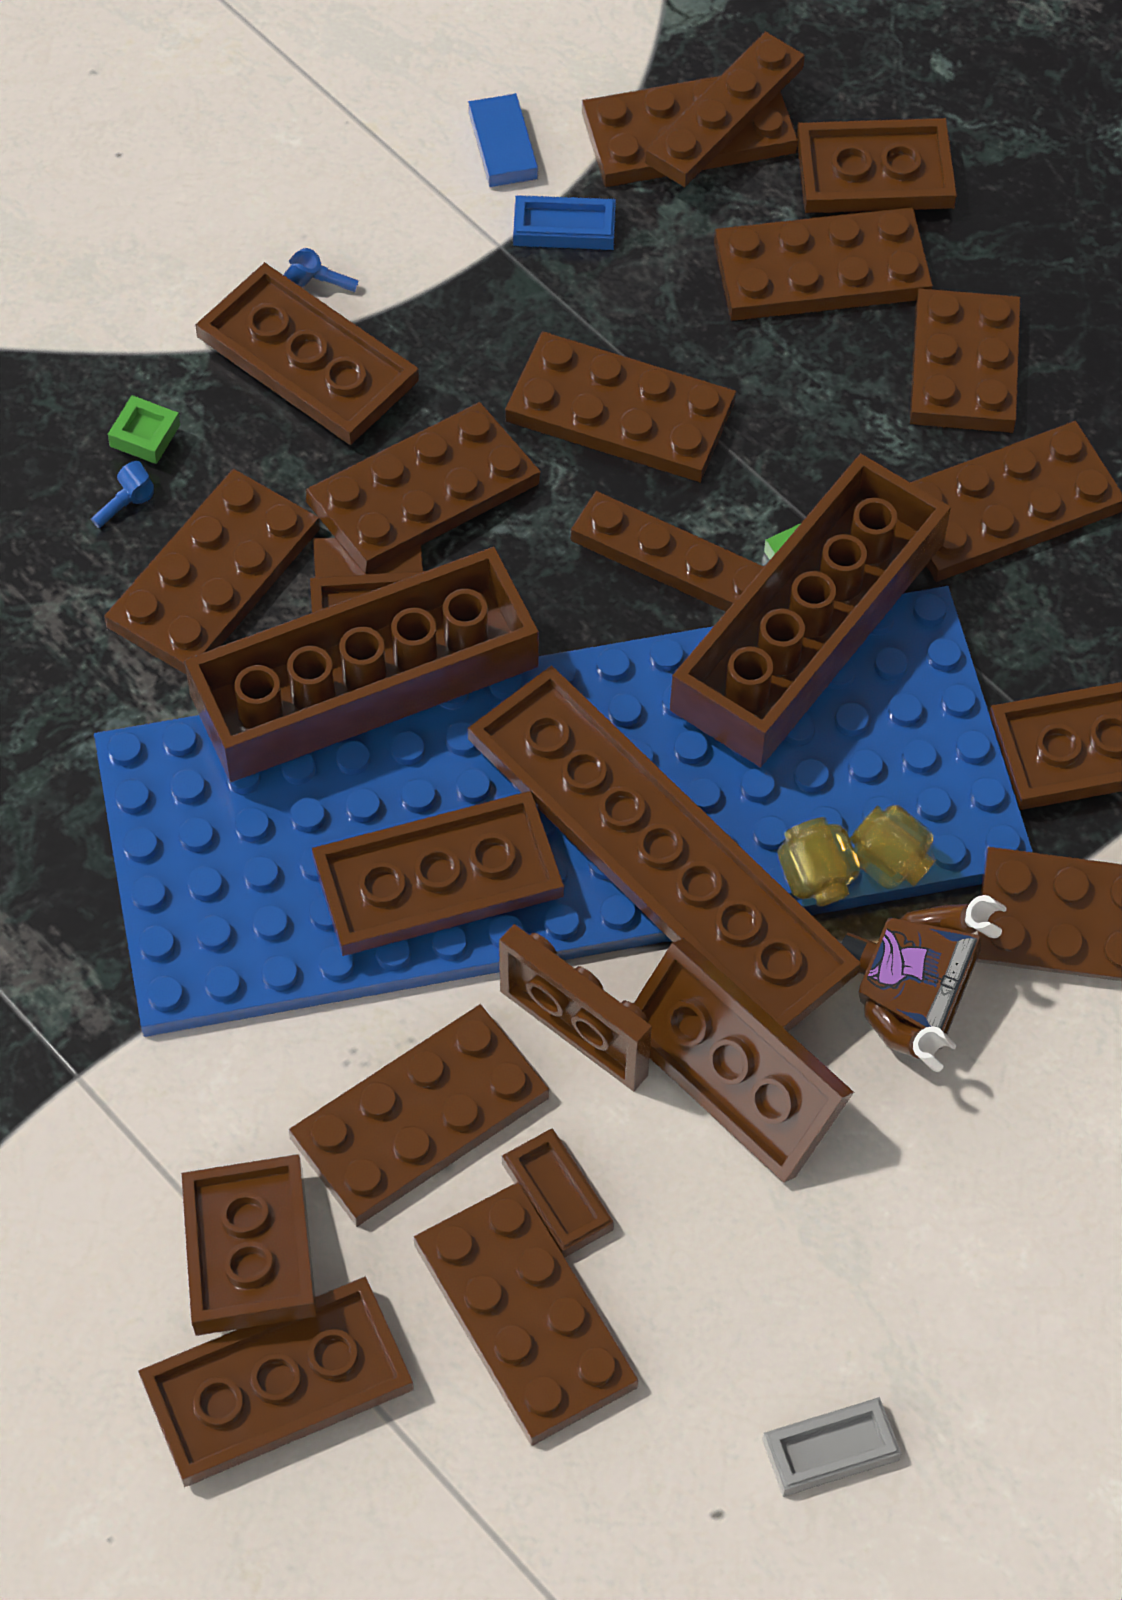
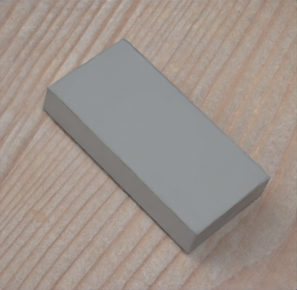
(831, 1446)

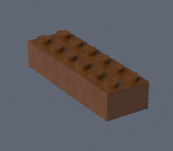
(809, 609)
(362, 663)

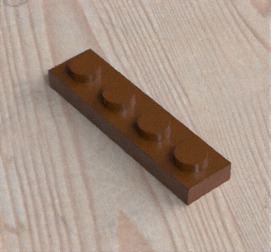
(724, 109)
(663, 551)

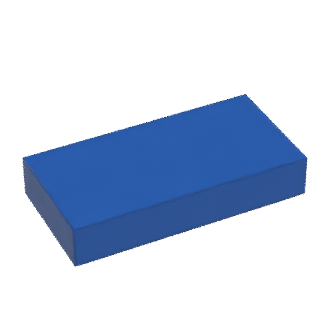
(503, 140)
(564, 222)

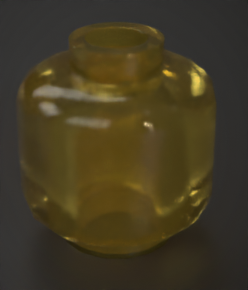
(893, 846)
(818, 861)

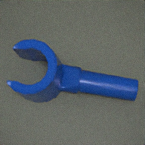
(307, 265)
(136, 488)

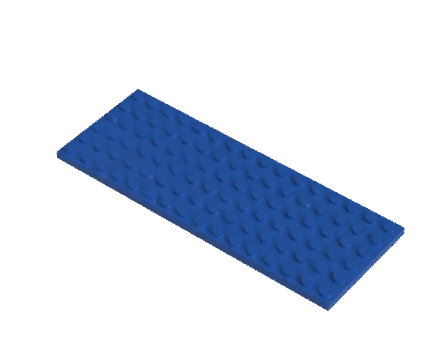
(225, 878)

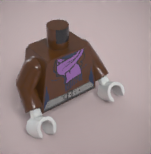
(921, 973)

